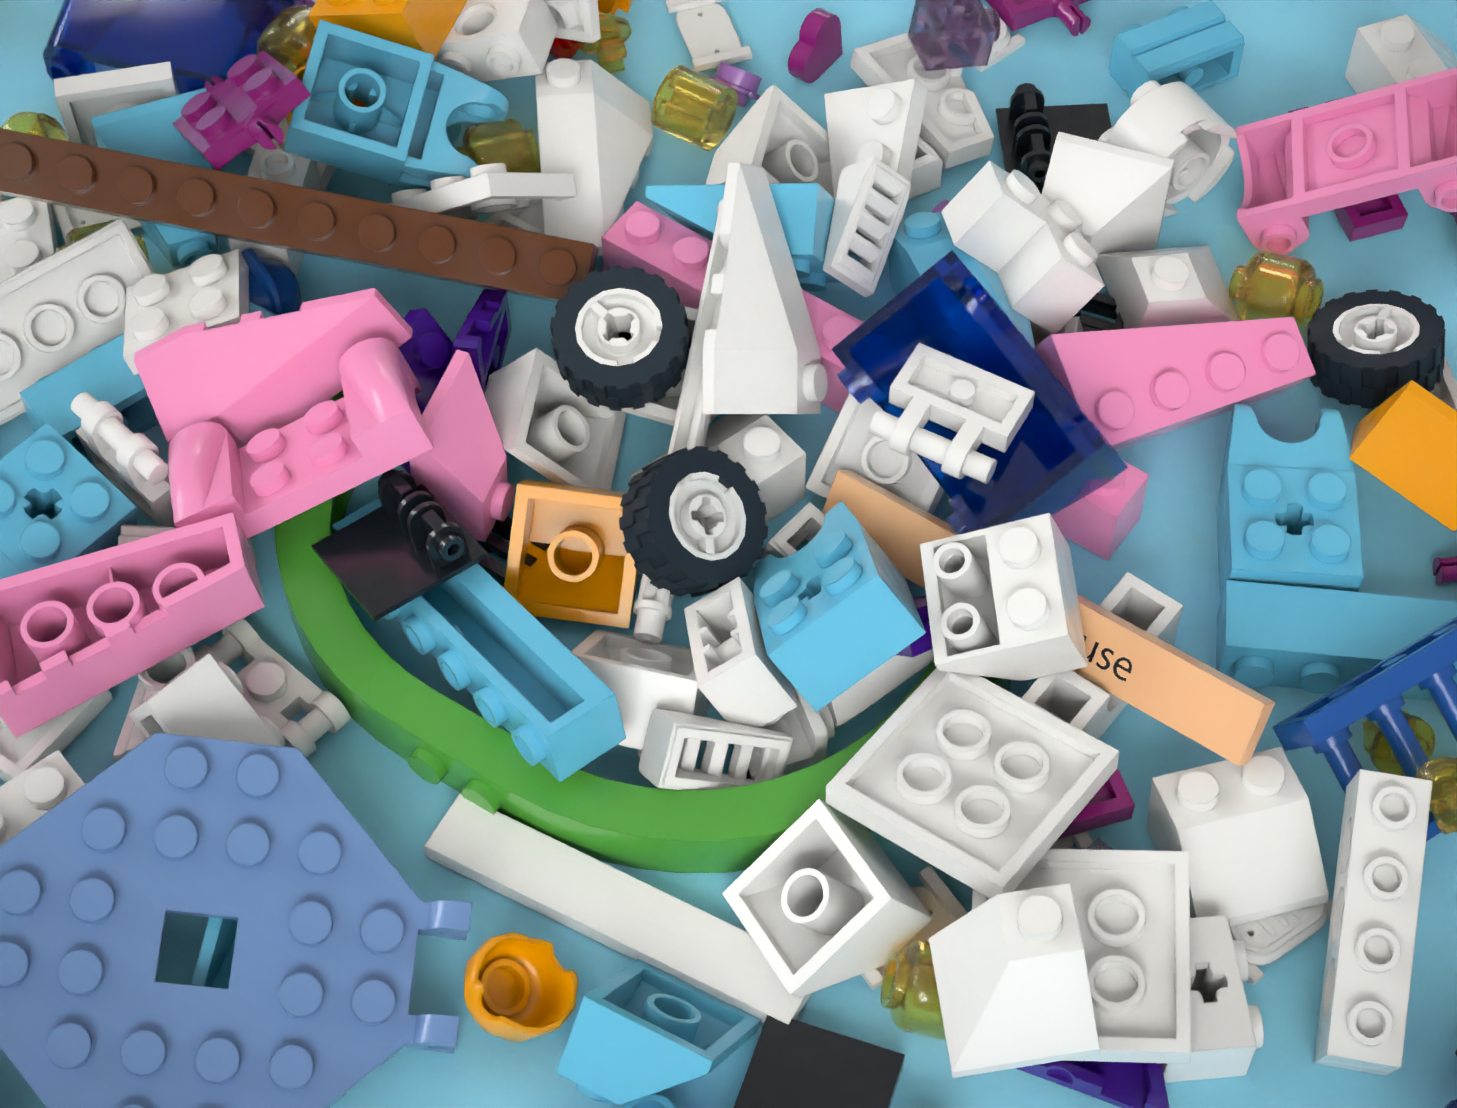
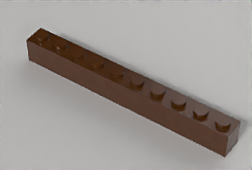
(291, 217)

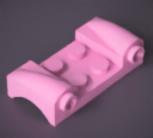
(1347, 156)
(308, 459)

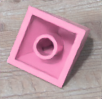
(468, 458)

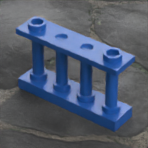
(1379, 698)

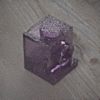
(953, 33)

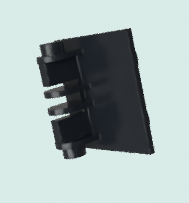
(1030, 130)
(399, 547)

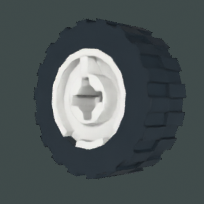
(1374, 346)
(614, 369)
(685, 552)

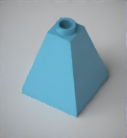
(150, 133)

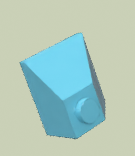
(649, 1035)

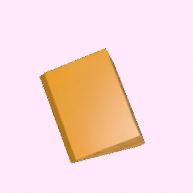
(1412, 450)

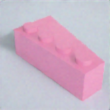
(1174, 375)
(117, 613)

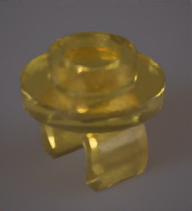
(611, 46)
(1380, 751)
(1444, 791)

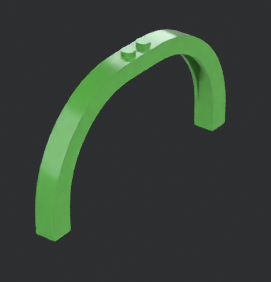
(453, 745)

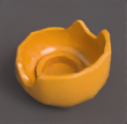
(518, 987)

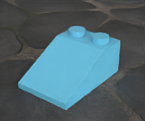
(802, 209)

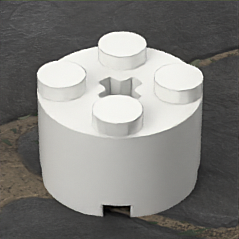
(1179, 126)

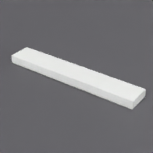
(611, 908)

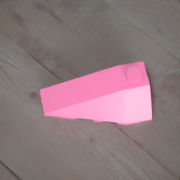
(261, 368)

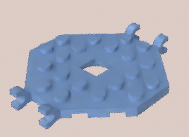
(218, 835)

